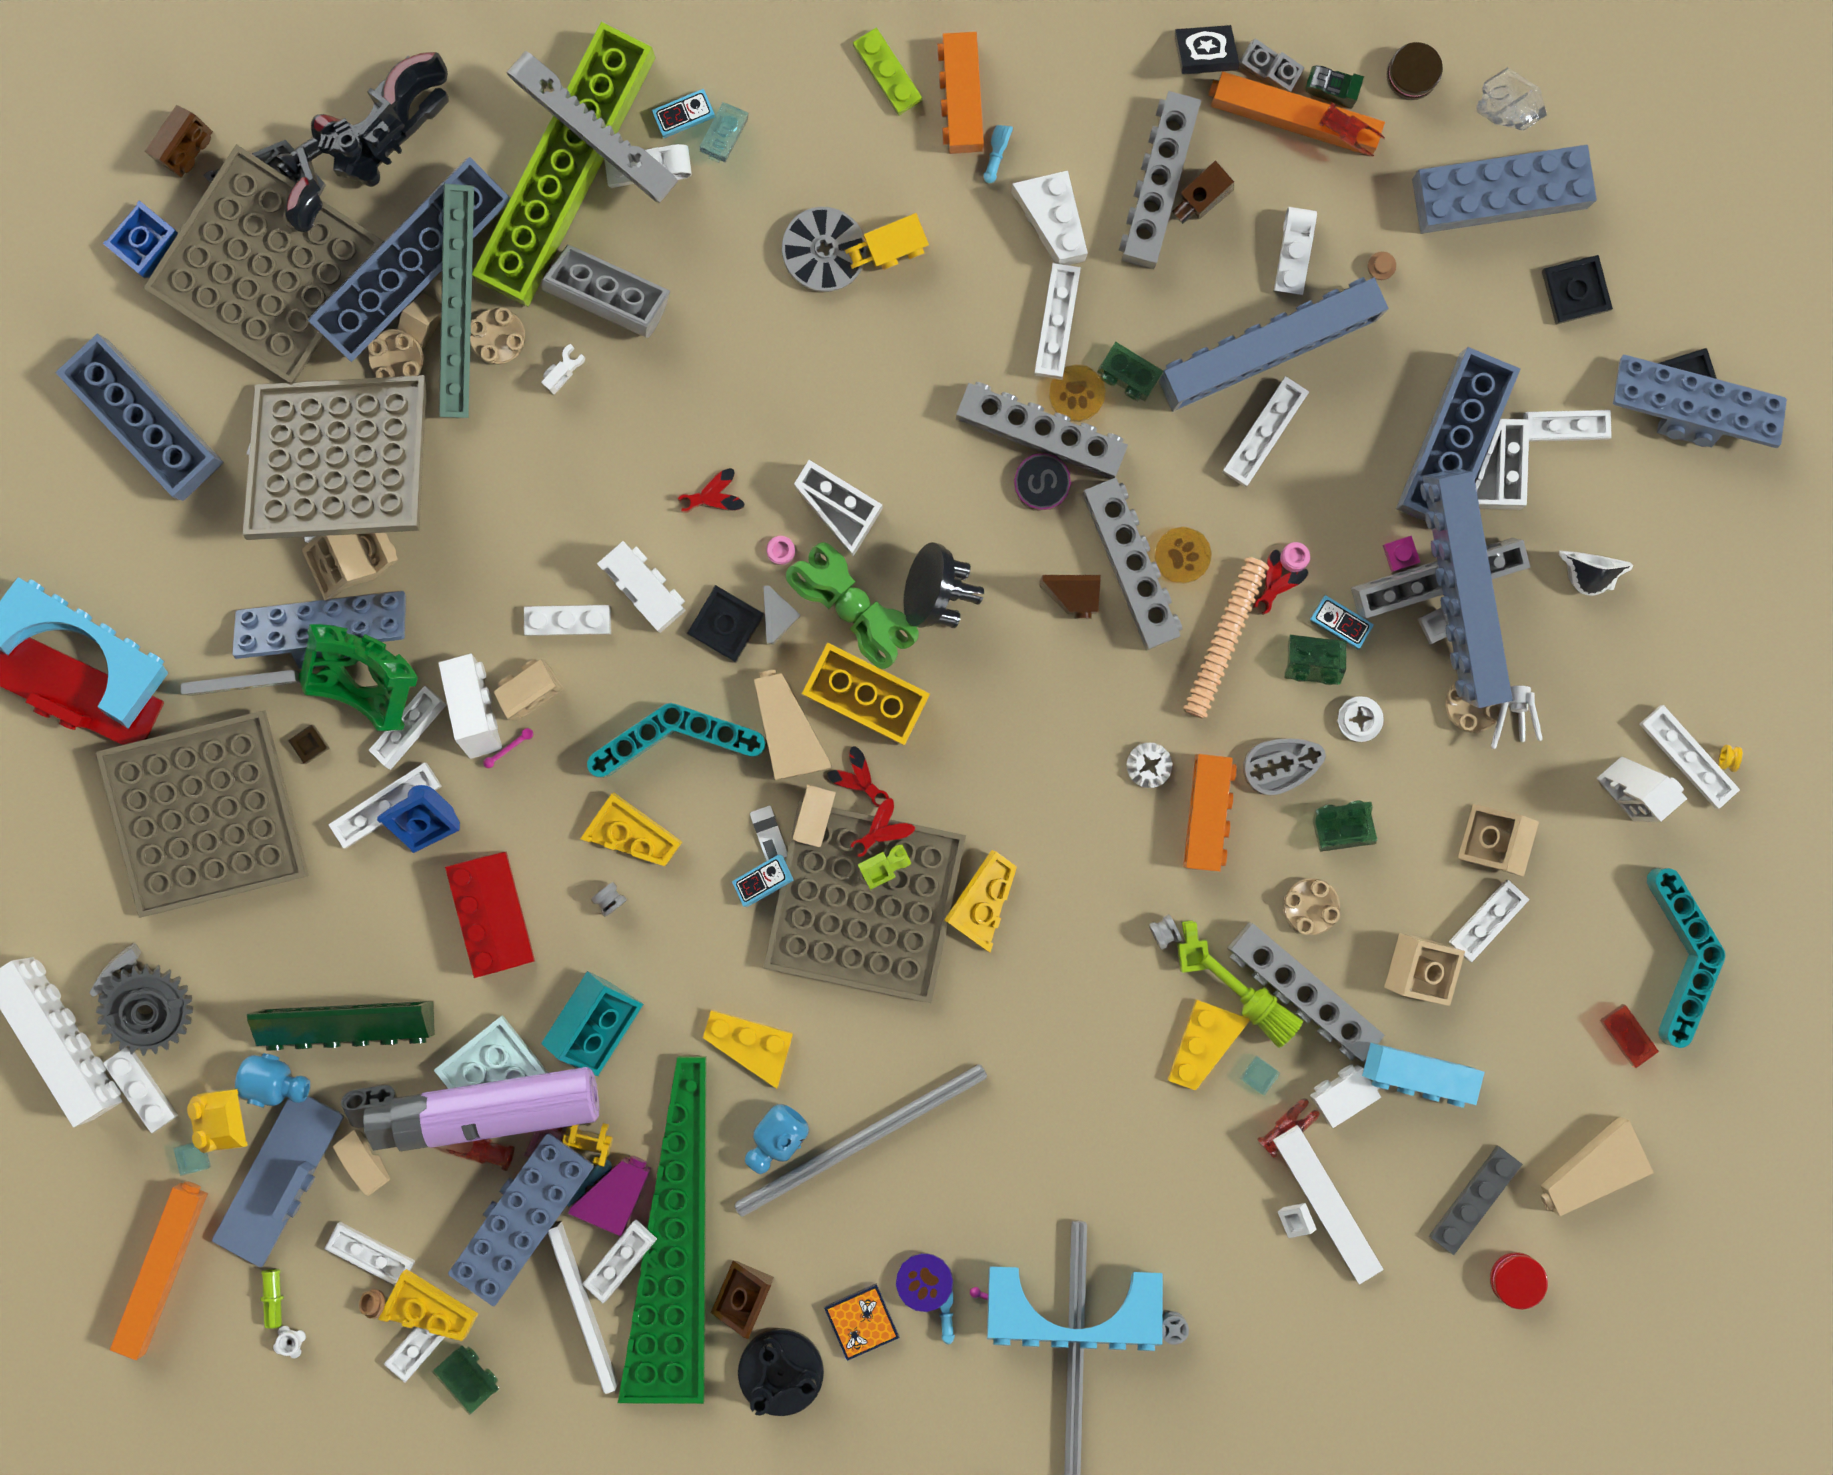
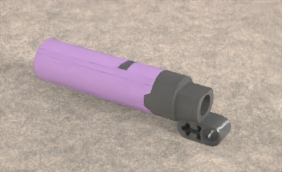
(473, 1110)

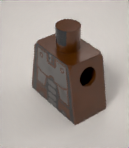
(1213, 184)

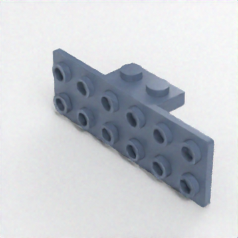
(1698, 405)
(285, 627)
(278, 1179)
(520, 1219)

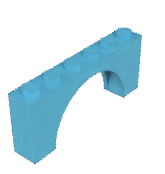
(131, 674)
(1133, 1324)

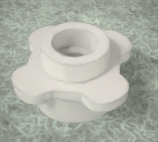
(281, 1345)

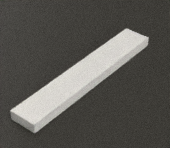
(1328, 1204)
(583, 1308)

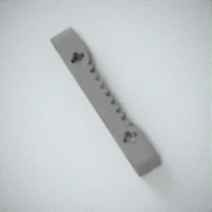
(535, 77)

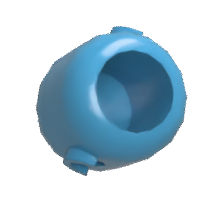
(268, 1081)
(776, 1137)

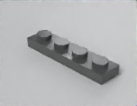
(1475, 1200)

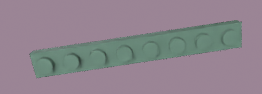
(456, 300)

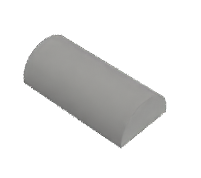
(606, 291)

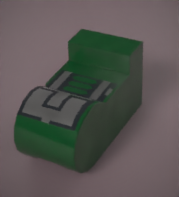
(1334, 86)

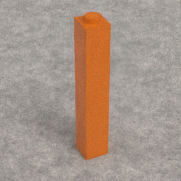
(1285, 110)
(159, 1270)

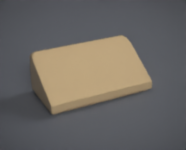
(814, 816)

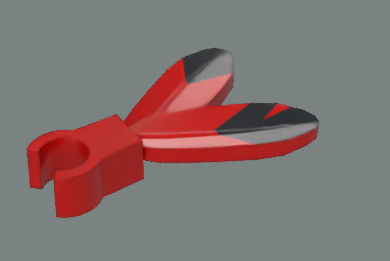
(712, 495)
(1275, 583)
(860, 780)

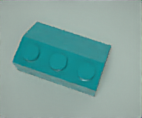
(592, 1024)

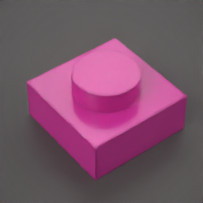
(1401, 553)

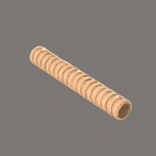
(1226, 637)

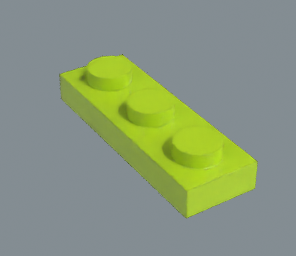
(887, 71)

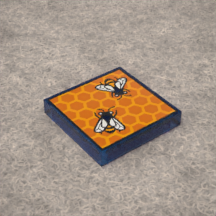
(861, 1322)

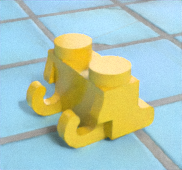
(590, 1141)

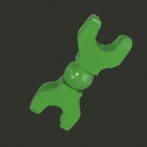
(831, 584)

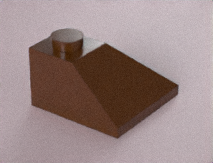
(1074, 593)

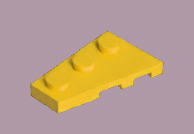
(631, 831)
(981, 902)
(1204, 1042)
(751, 1044)
(427, 1307)

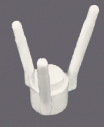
(1522, 698)

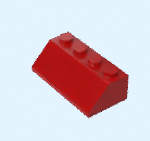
(490, 914)

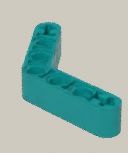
(663, 730)
(1695, 962)

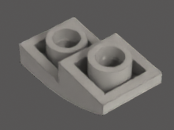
(1271, 67)
(124, 960)

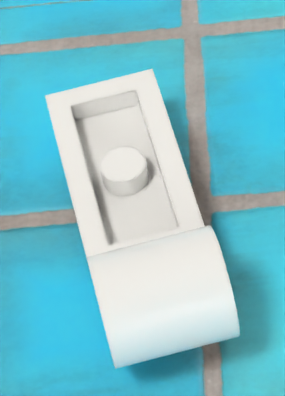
(672, 157)
(1295, 250)

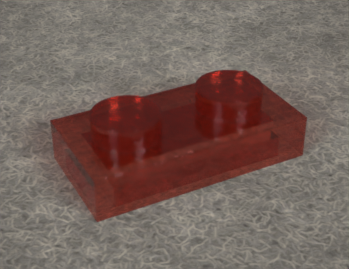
(1629, 1036)

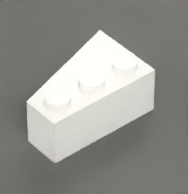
(1054, 215)
(1504, 470)
(838, 504)
(643, 585)
(470, 706)
(1642, 791)

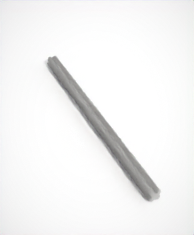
(860, 1140)
(1075, 1353)

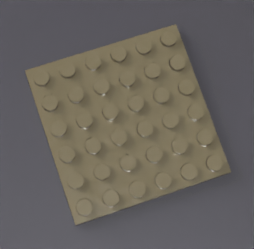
(249, 270)
(336, 458)
(202, 813)
(860, 937)

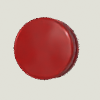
(1518, 1280)

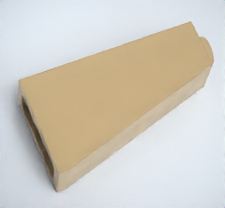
(788, 733)
(1597, 1169)

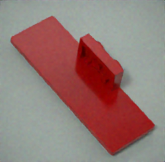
(69, 691)

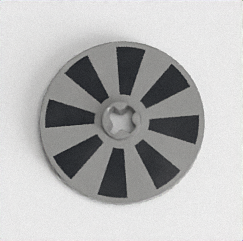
(804, 239)

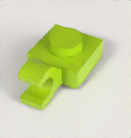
(881, 868)
(1192, 950)

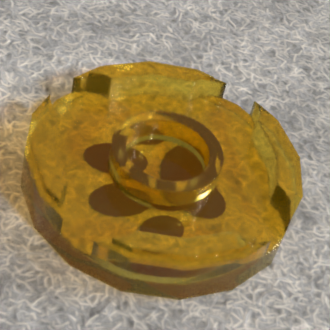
(1078, 393)
(1183, 555)

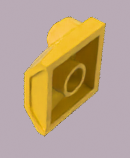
(216, 1121)

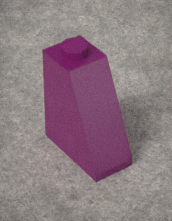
(613, 1196)

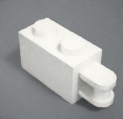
(1344, 1095)

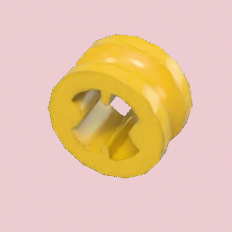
(1730, 758)

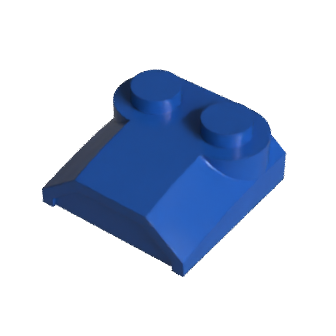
(142, 240)
(421, 818)

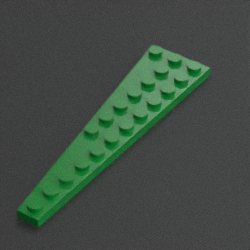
(669, 1312)

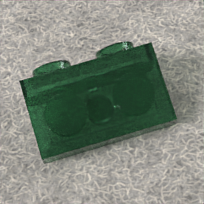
(1129, 372)
(1316, 660)
(1344, 826)
(466, 1378)

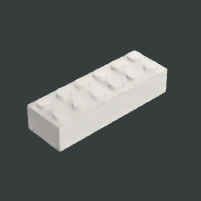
(55, 1042)

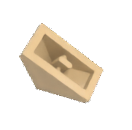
(421, 318)

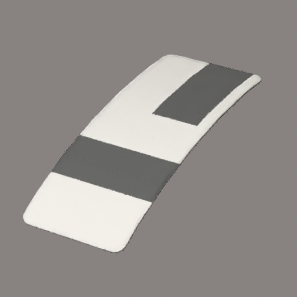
(768, 833)

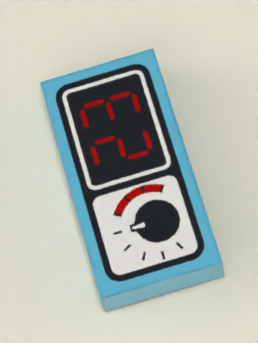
(683, 113)
(1341, 622)
(762, 880)

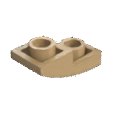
(359, 1162)

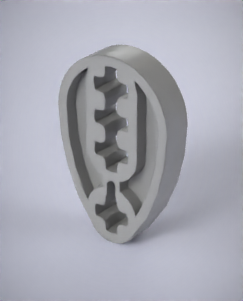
(1282, 780)

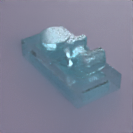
(723, 132)

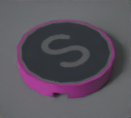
(1042, 481)

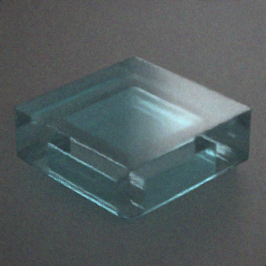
(1260, 1075)
(190, 1159)

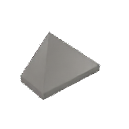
(778, 615)

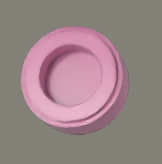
(780, 550)
(1295, 557)

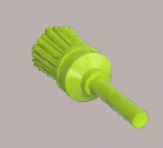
(1259, 1006)

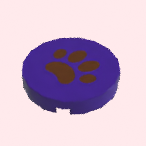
(924, 1282)

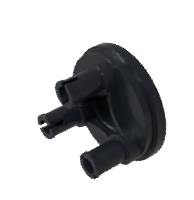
(932, 583)
(780, 1372)

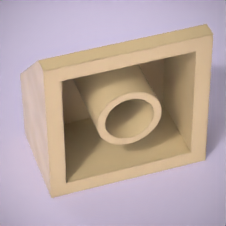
(527, 690)
(1498, 839)
(1424, 969)

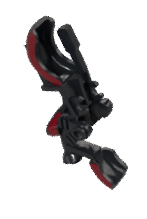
(366, 145)

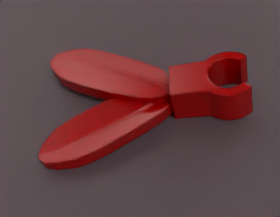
(880, 831)

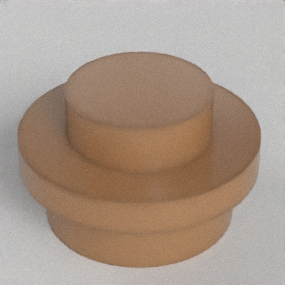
(1381, 265)
(372, 1303)

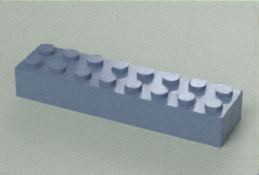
(401, 266)
(1272, 344)
(1466, 587)

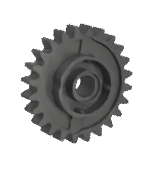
(138, 1029)

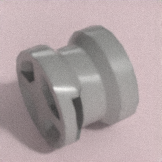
(607, 897)
(1165, 932)
(1177, 1332)

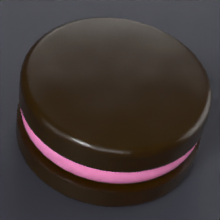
(1414, 71)

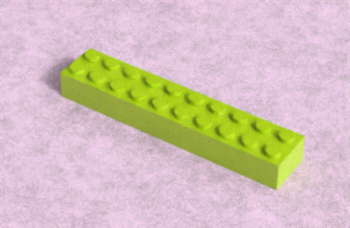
(562, 169)

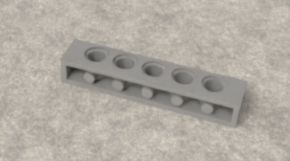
(1184, 112)
(971, 413)
(1114, 493)
(1421, 582)
(1364, 1033)

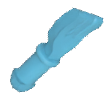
(999, 143)
(593, 1176)
(946, 1321)

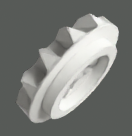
(1369, 728)
(1136, 762)

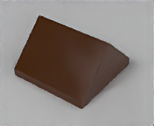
(742, 1297)

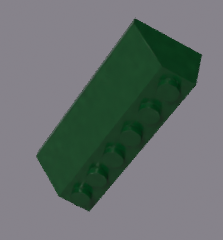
(342, 1024)

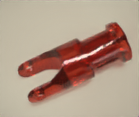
(1346, 127)
(1287, 1122)
(489, 1152)

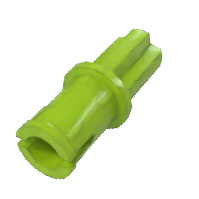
(272, 1298)

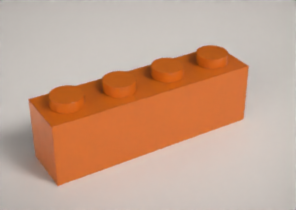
(962, 92)
(1208, 812)

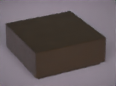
(308, 744)

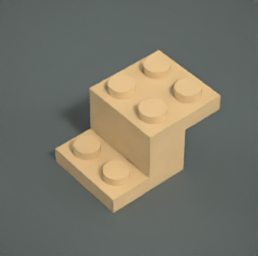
(348, 560)

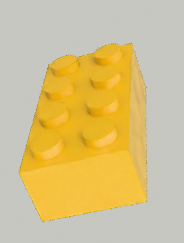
(865, 693)

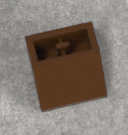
(179, 141)

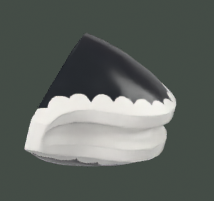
(1593, 573)

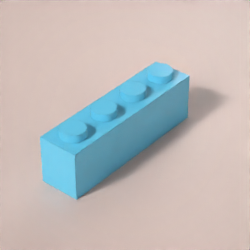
(1422, 1074)

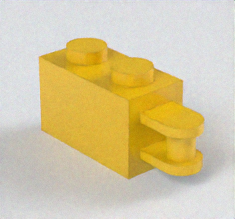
(890, 243)

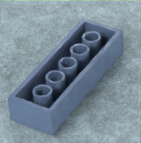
(1504, 189)
(139, 417)
(1461, 423)

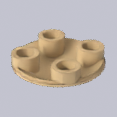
(497, 335)
(395, 354)
(1468, 716)
(1311, 906)

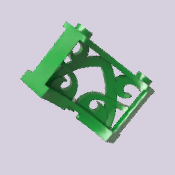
(393, 674)

